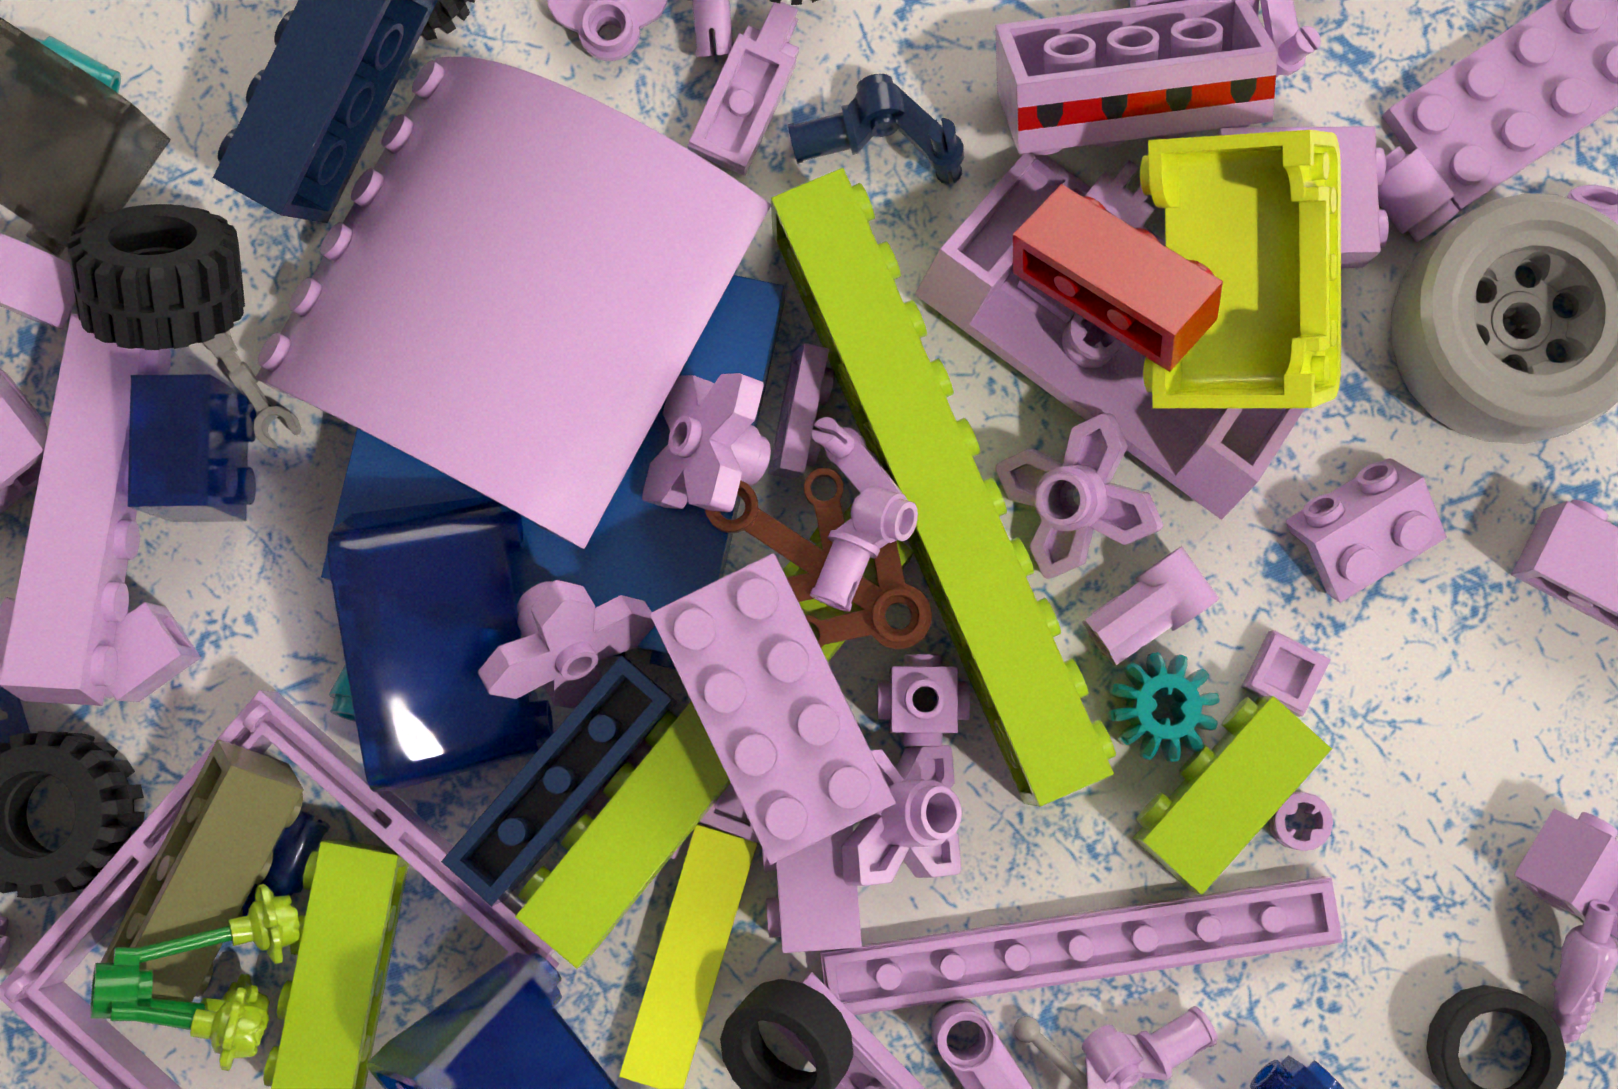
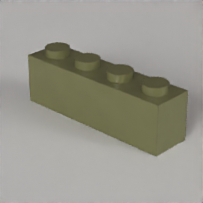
(209, 863)

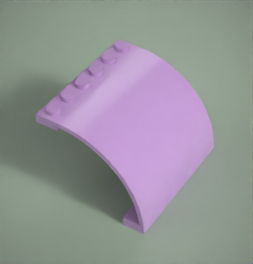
(515, 289)

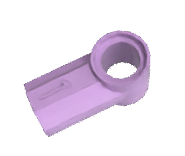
(1162, 599)
(987, 1061)

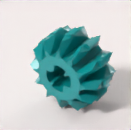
(1185, 709)

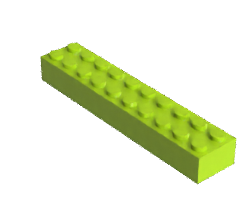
(929, 455)

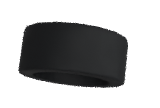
(802, 1012)
(1456, 1013)

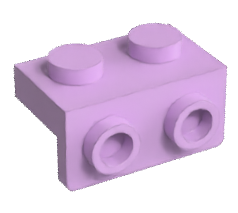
(1368, 527)

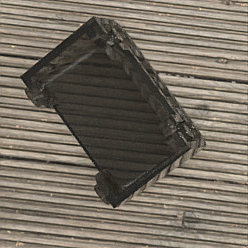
(65, 141)

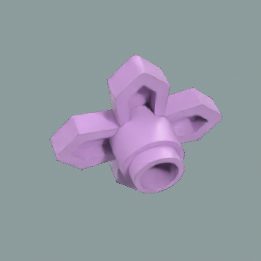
(708, 444)
(1048, 485)
(564, 642)
(914, 829)

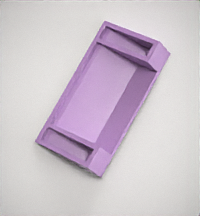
(971, 282)

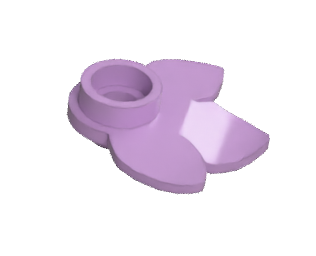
(590, 16)

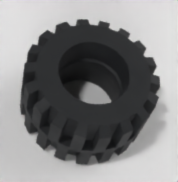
(157, 276)
(101, 811)

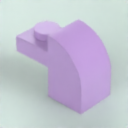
(35, 283)

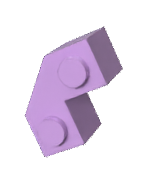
(1573, 864)

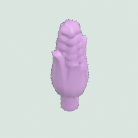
(1585, 968)

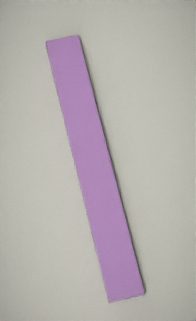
(1083, 946)

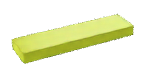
(688, 959)

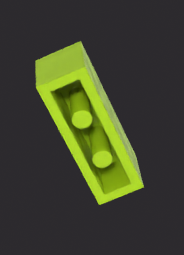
(1229, 791)

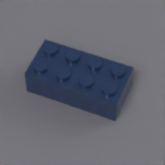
(319, 102)

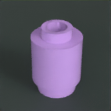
(1415, 194)

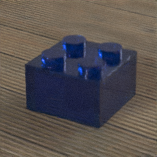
(190, 449)

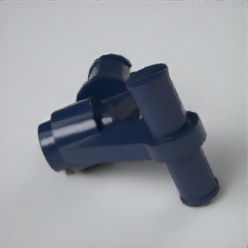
(880, 111)

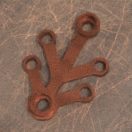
(811, 558)

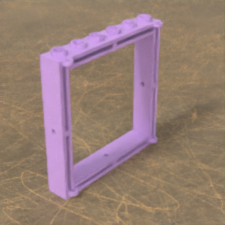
(99, 1050)

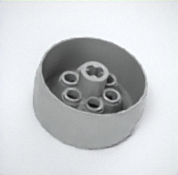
(1456, 347)

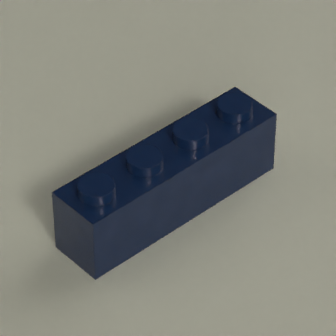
(558, 782)

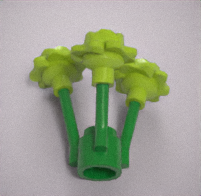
(232, 1022)

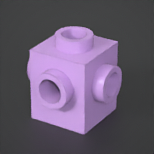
(896, 702)

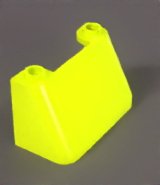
(1269, 228)

